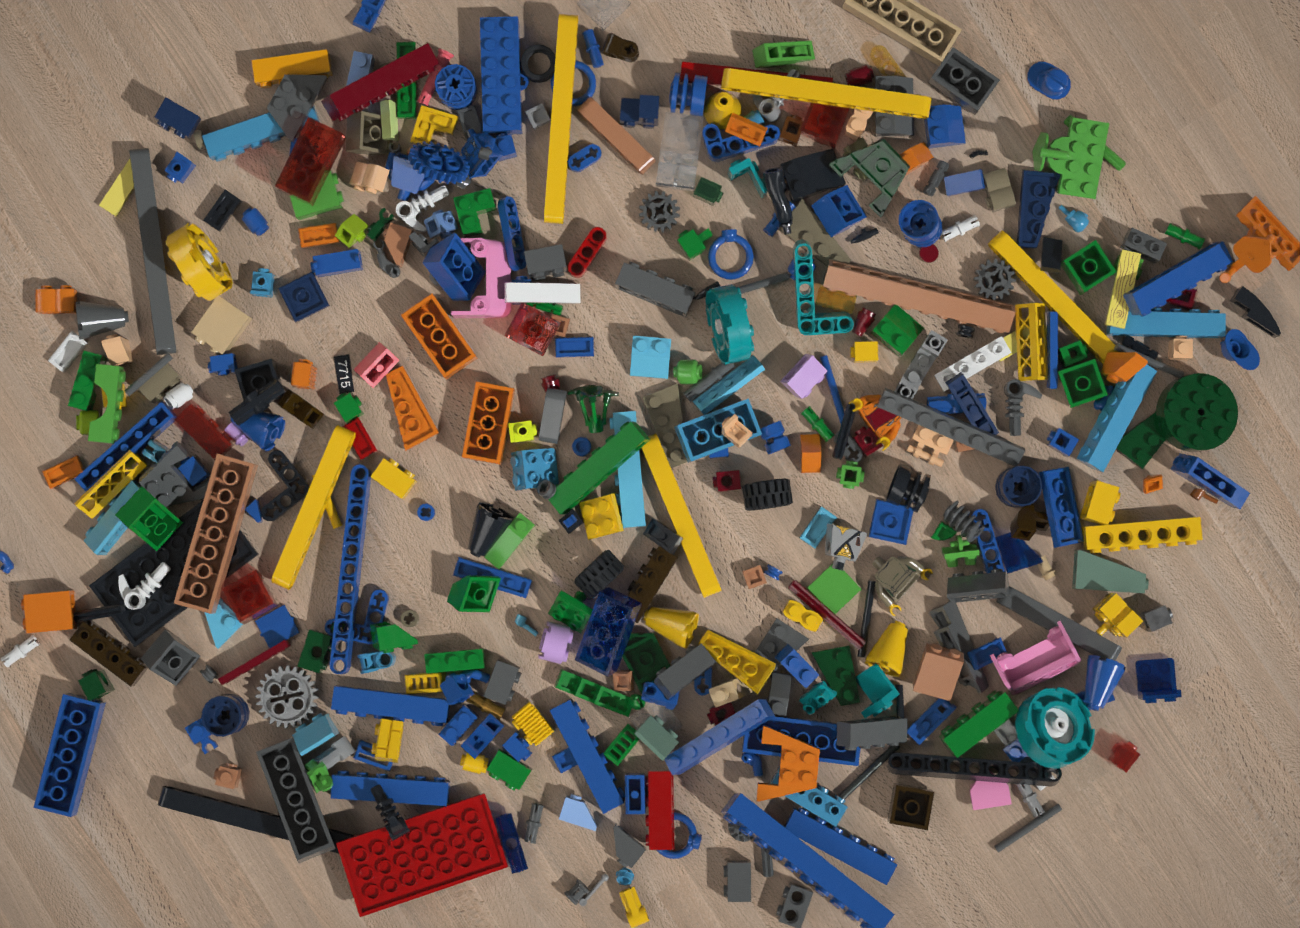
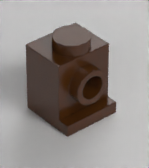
(787, 137)

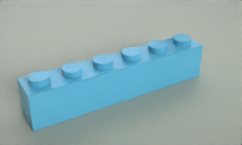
(629, 479)

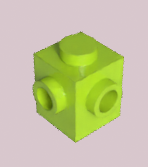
(352, 231)

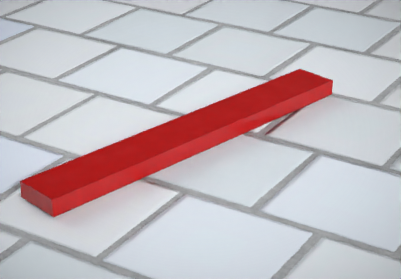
(715, 73)

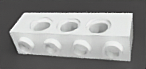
(974, 362)

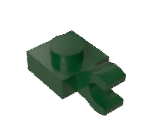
(377, 228)

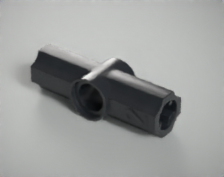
(257, 402)

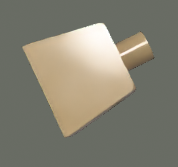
(728, 692)

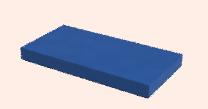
(1061, 507)

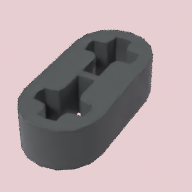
(853, 445)

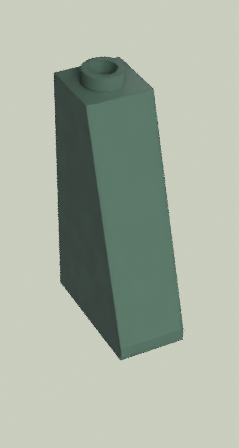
(1104, 575)

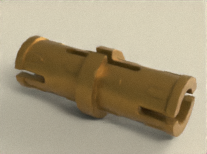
(486, 705)

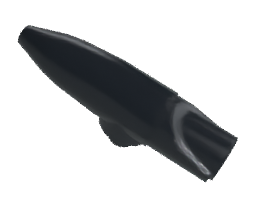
(865, 235)
(702, 294)

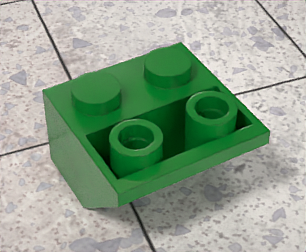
(389, 636)

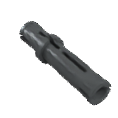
(705, 382)

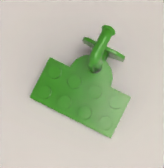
(1077, 156)

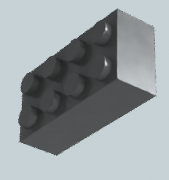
(654, 289)

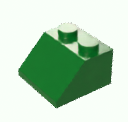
(897, 330)

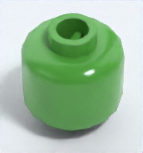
(688, 371)

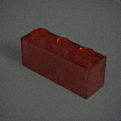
(204, 431)

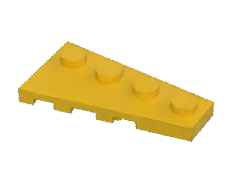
(739, 661)

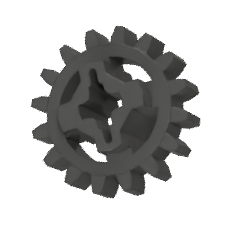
(669, 219)
(986, 276)

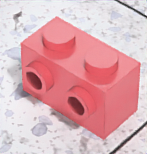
(376, 365)

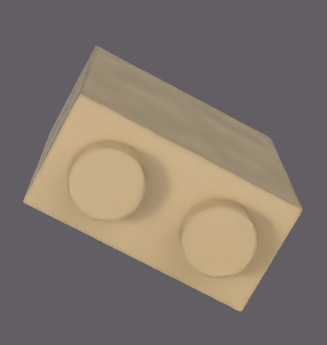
(221, 326)

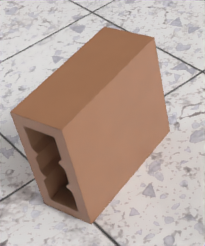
(938, 671)

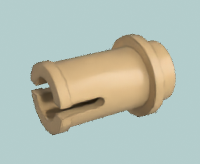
(1046, 569)

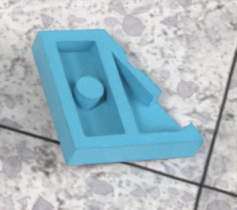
(222, 623)

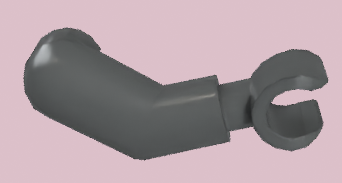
(386, 265)

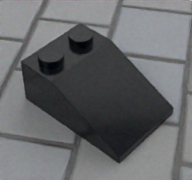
(811, 175)

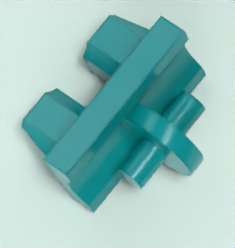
(817, 697)

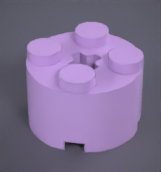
(555, 642)

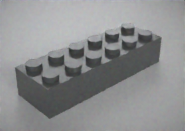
(295, 800)

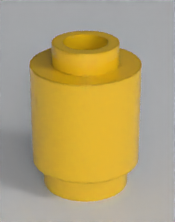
(473, 765)

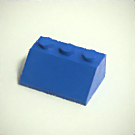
(454, 268)

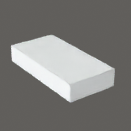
(67, 352)

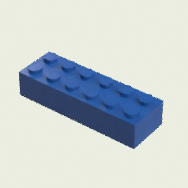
(501, 75)
(813, 732)
(69, 755)

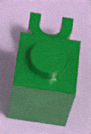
(692, 243)

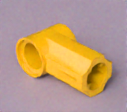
(635, 910)

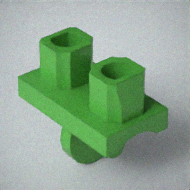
(959, 549)
(318, 776)

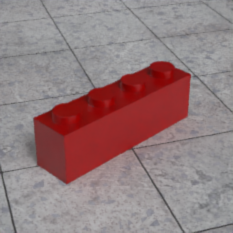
(661, 810)

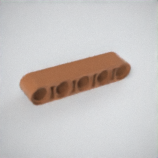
(616, 135)

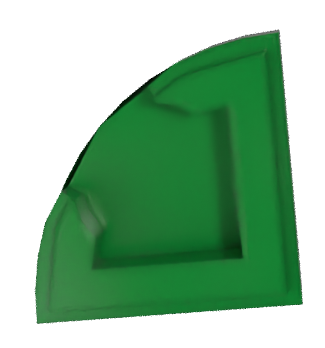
(943, 532)

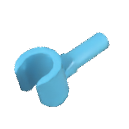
(521, 620)

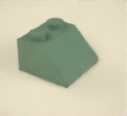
(656, 736)

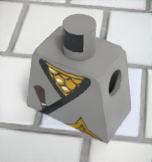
(843, 544)

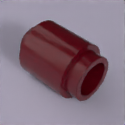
(859, 76)

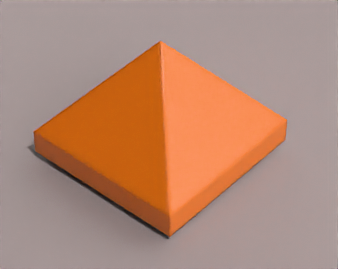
(1152, 483)

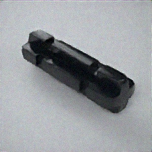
(1129, 341)

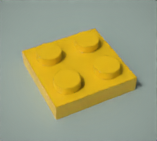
(601, 516)

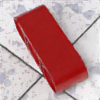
(589, 243)

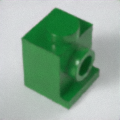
(1064, 353)

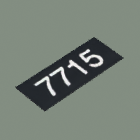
(344, 374)

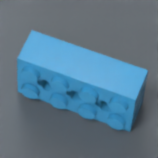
(706, 425)

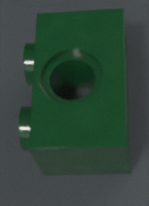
(307, 658)
(95, 684)

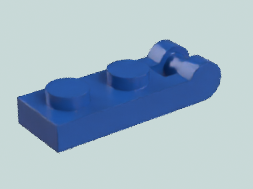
(930, 720)

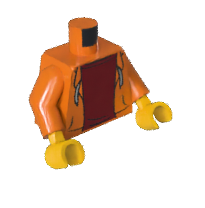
(882, 422)

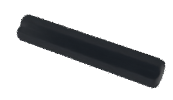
(844, 432)
(101, 612)

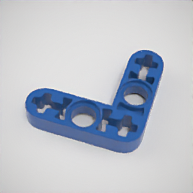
(373, 601)

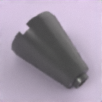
(99, 318)

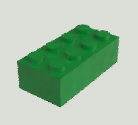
(978, 723)

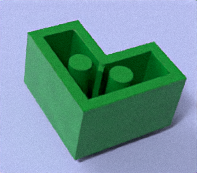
(470, 206)

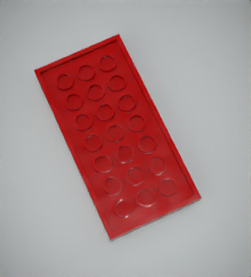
(437, 853)

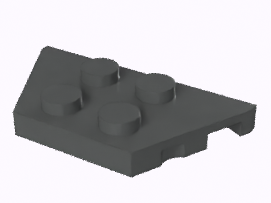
(294, 101)

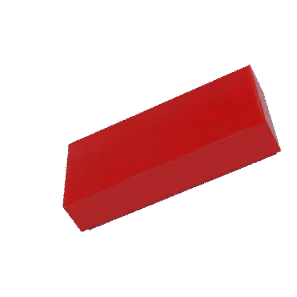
(362, 443)

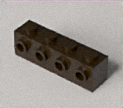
(651, 578)
(109, 653)

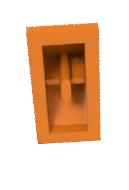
(810, 453)

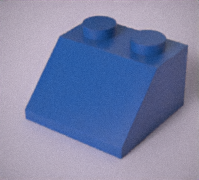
(944, 126)
(838, 211)

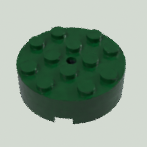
(1197, 412)

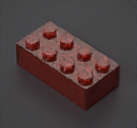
(310, 161)

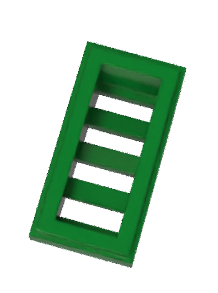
(613, 758)

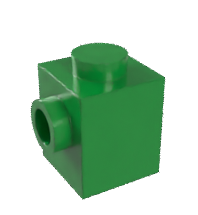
(348, 406)

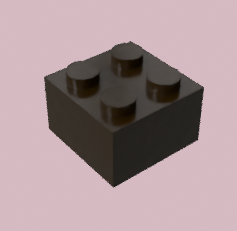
(910, 806)

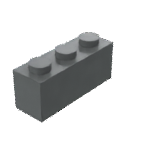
(684, 670)

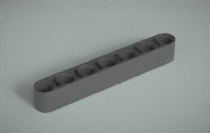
(1048, 619)

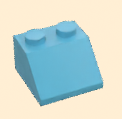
(650, 357)
(315, 734)

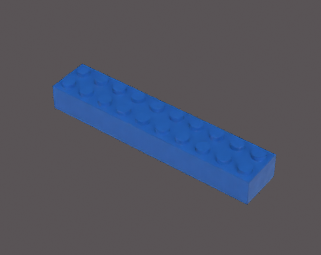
(806, 862)

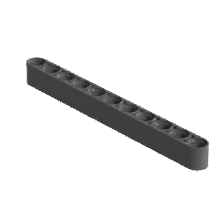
(152, 251)

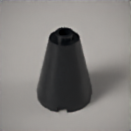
(487, 528)

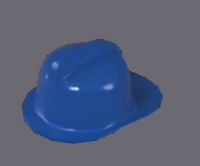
(1049, 80)
(1239, 349)

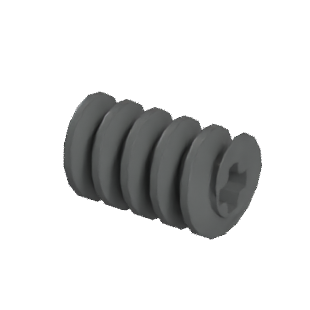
(962, 522)

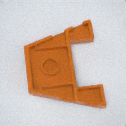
(797, 765)

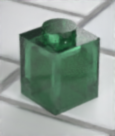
(708, 191)

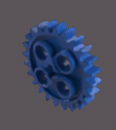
(439, 162)

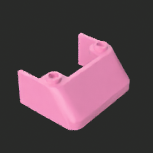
(497, 274)
(1037, 662)

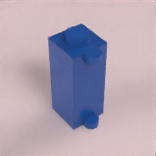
(337, 263)

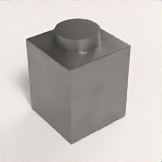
(1157, 618)

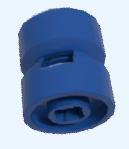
(774, 437)

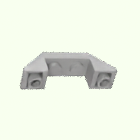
(920, 364)

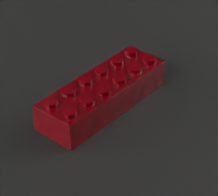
(376, 84)

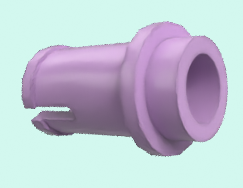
(240, 438)

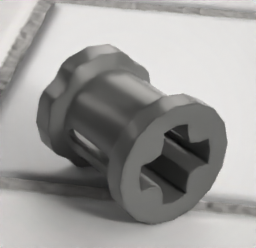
(577, 892)

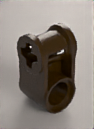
(617, 48)

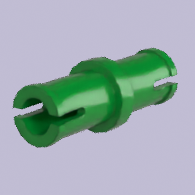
(1184, 236)
(817, 424)

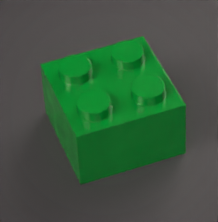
(1088, 267)
(1082, 383)

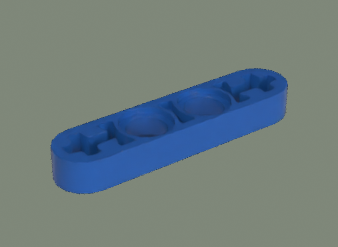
(508, 206)
(991, 544)

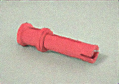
(429, 87)

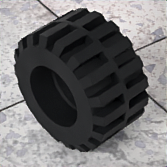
(767, 494)
(599, 574)

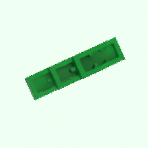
(593, 692)

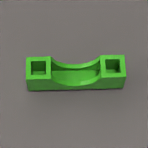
(105, 427)

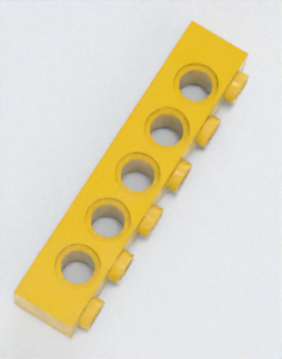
(1191, 527)

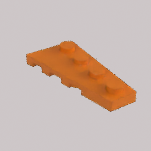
(411, 413)

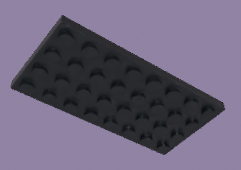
(160, 607)

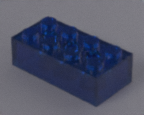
(608, 631)

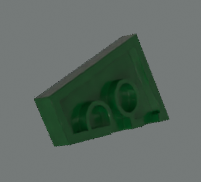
(839, 672)

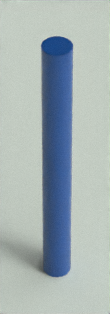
(833, 388)

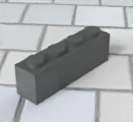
(871, 731)

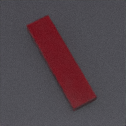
(254, 662)

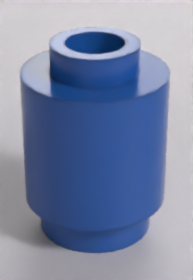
(255, 221)

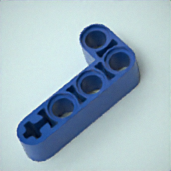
(745, 146)

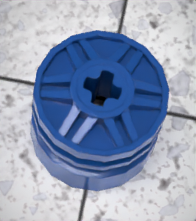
(464, 94)
(688, 94)
(916, 214)

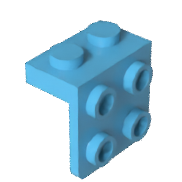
(533, 467)

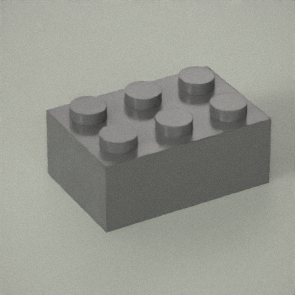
(964, 81)

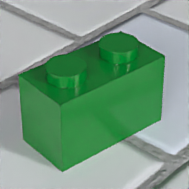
(509, 770)

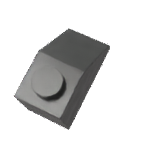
(779, 693)
(627, 847)

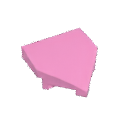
(989, 794)

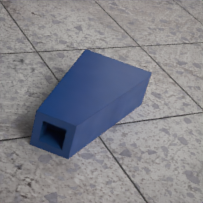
(1210, 480)

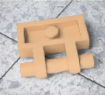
(933, 440)

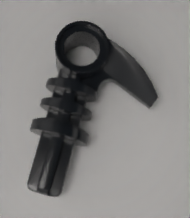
(396, 826)

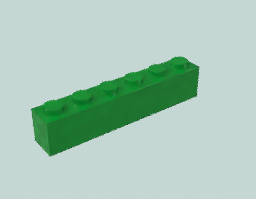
(598, 467)

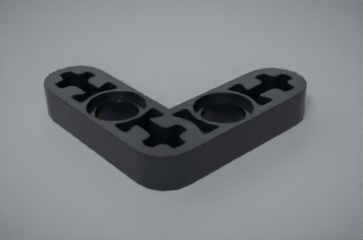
(290, 491)

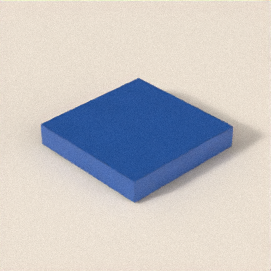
(890, 522)

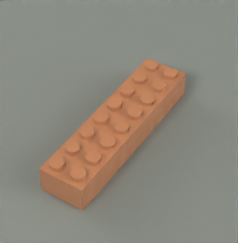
(215, 534)

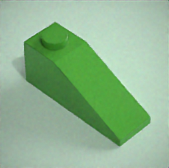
(782, 53)
(509, 540)

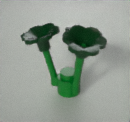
(594, 422)

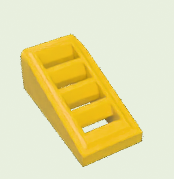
(409, 682)

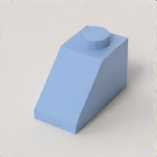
(577, 812)

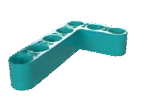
(808, 296)

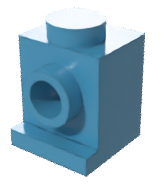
(266, 289)

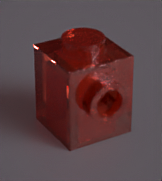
(1124, 755)

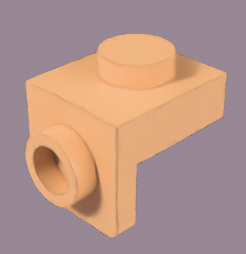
(735, 431)

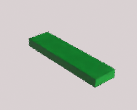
(407, 95)

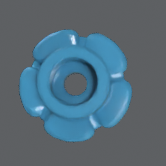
(624, 876)

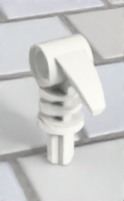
(418, 204)
(143, 591)

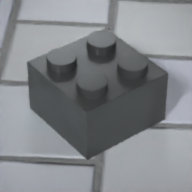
(546, 262)

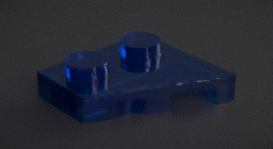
(1016, 553)

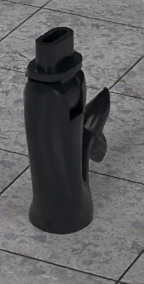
(776, 189)

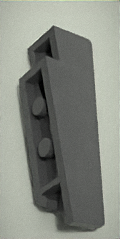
(954, 635)

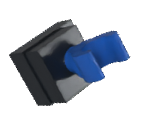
(571, 521)

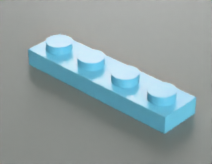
(728, 385)

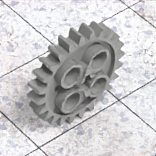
(291, 713)

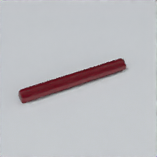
(827, 614)

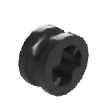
(965, 331)

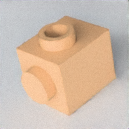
(1180, 348)

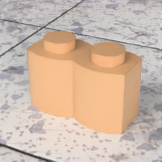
(857, 124)
(369, 177)

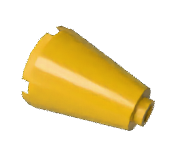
(720, 107)
(673, 624)
(889, 649)

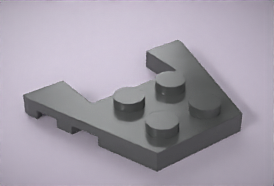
(167, 482)

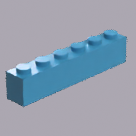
(246, 135)
(1174, 323)
(1115, 419)

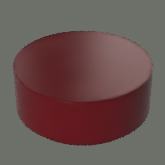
(928, 254)

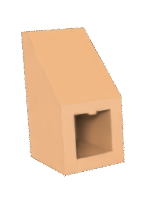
(117, 350)

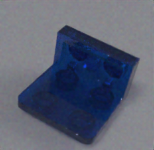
(1156, 680)

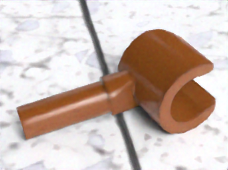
(1199, 493)

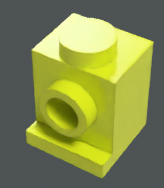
(515, 435)

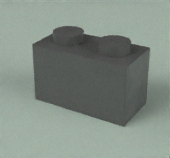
(502, 682)
(738, 881)

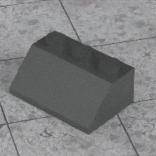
(893, 124)
(978, 586)

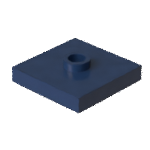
(304, 297)

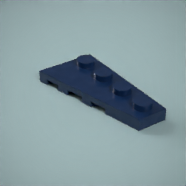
(1034, 206)

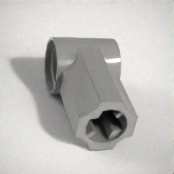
(338, 751)

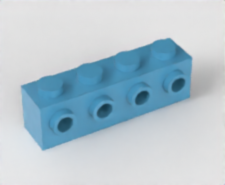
(818, 802)

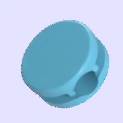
(156, 454)

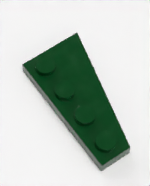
(1142, 441)

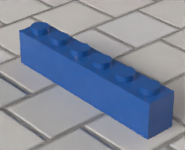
(1178, 278)
(135, 440)
(390, 704)
(719, 737)
(587, 756)
(398, 787)
(841, 846)

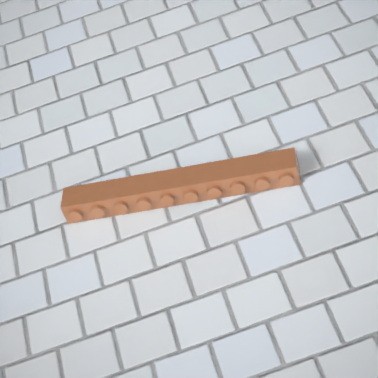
(918, 296)

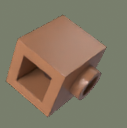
(228, 775)

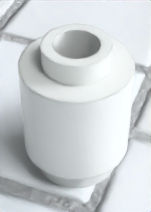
(178, 396)

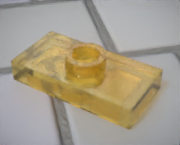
(835, 300)

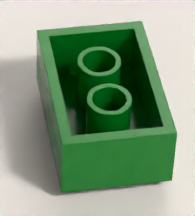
(148, 518)

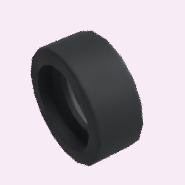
(524, 63)

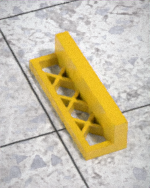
(1038, 344)
(113, 485)

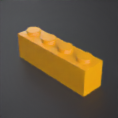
(272, 69)

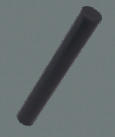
(900, 702)

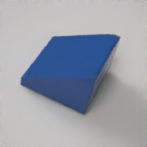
(254, 510)

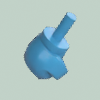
(1077, 220)

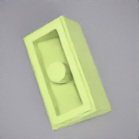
(389, 120)

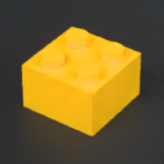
(1100, 503)

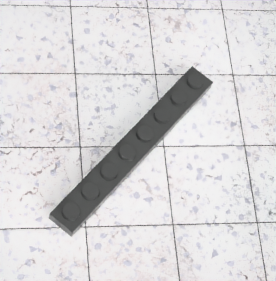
(951, 427)

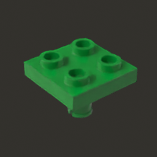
(571, 610)

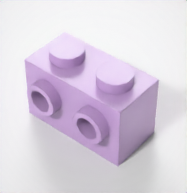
(804, 376)

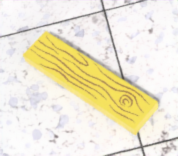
(1123, 282)

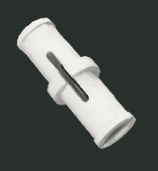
(960, 228)
(20, 651)

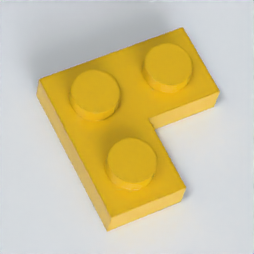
(430, 120)

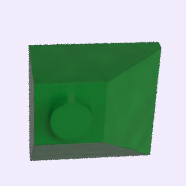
(474, 593)

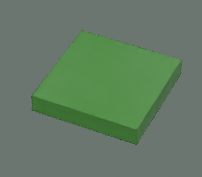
(834, 588)

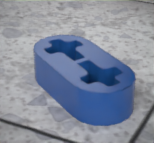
(582, 155)
(708, 681)

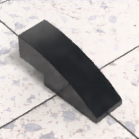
(1256, 311)

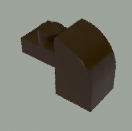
(300, 408)
(1027, 523)

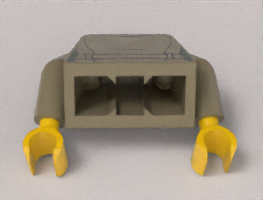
(896, 578)

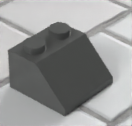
(170, 657)

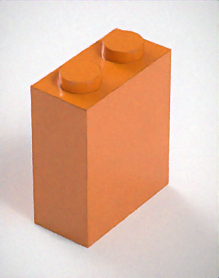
(49, 611)

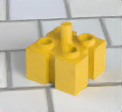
(1116, 616)

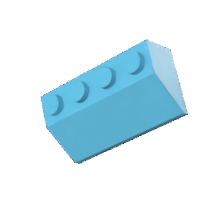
(109, 527)

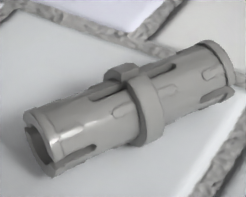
(1030, 798)

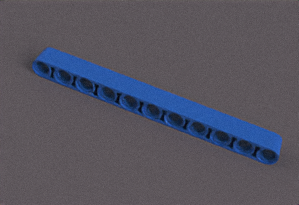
(346, 560)

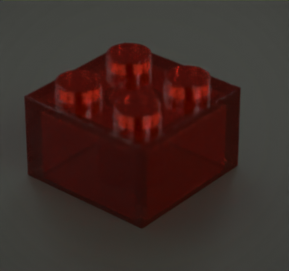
(249, 597)

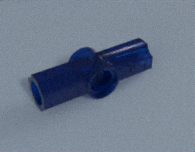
(508, 830)

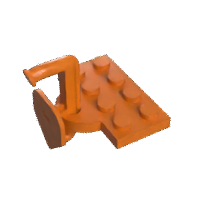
(1264, 241)

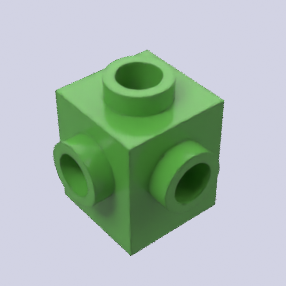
(855, 479)

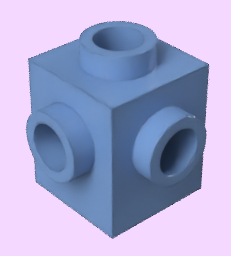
(443, 221)

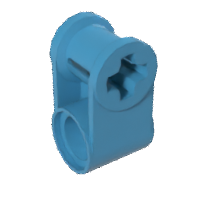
(373, 661)

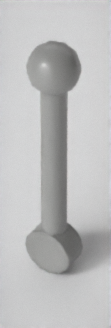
(583, 901)

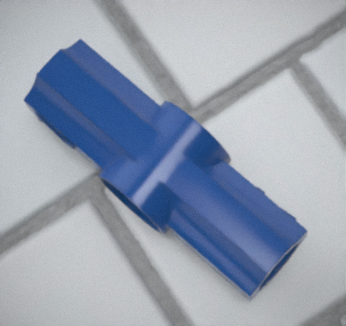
(949, 405)

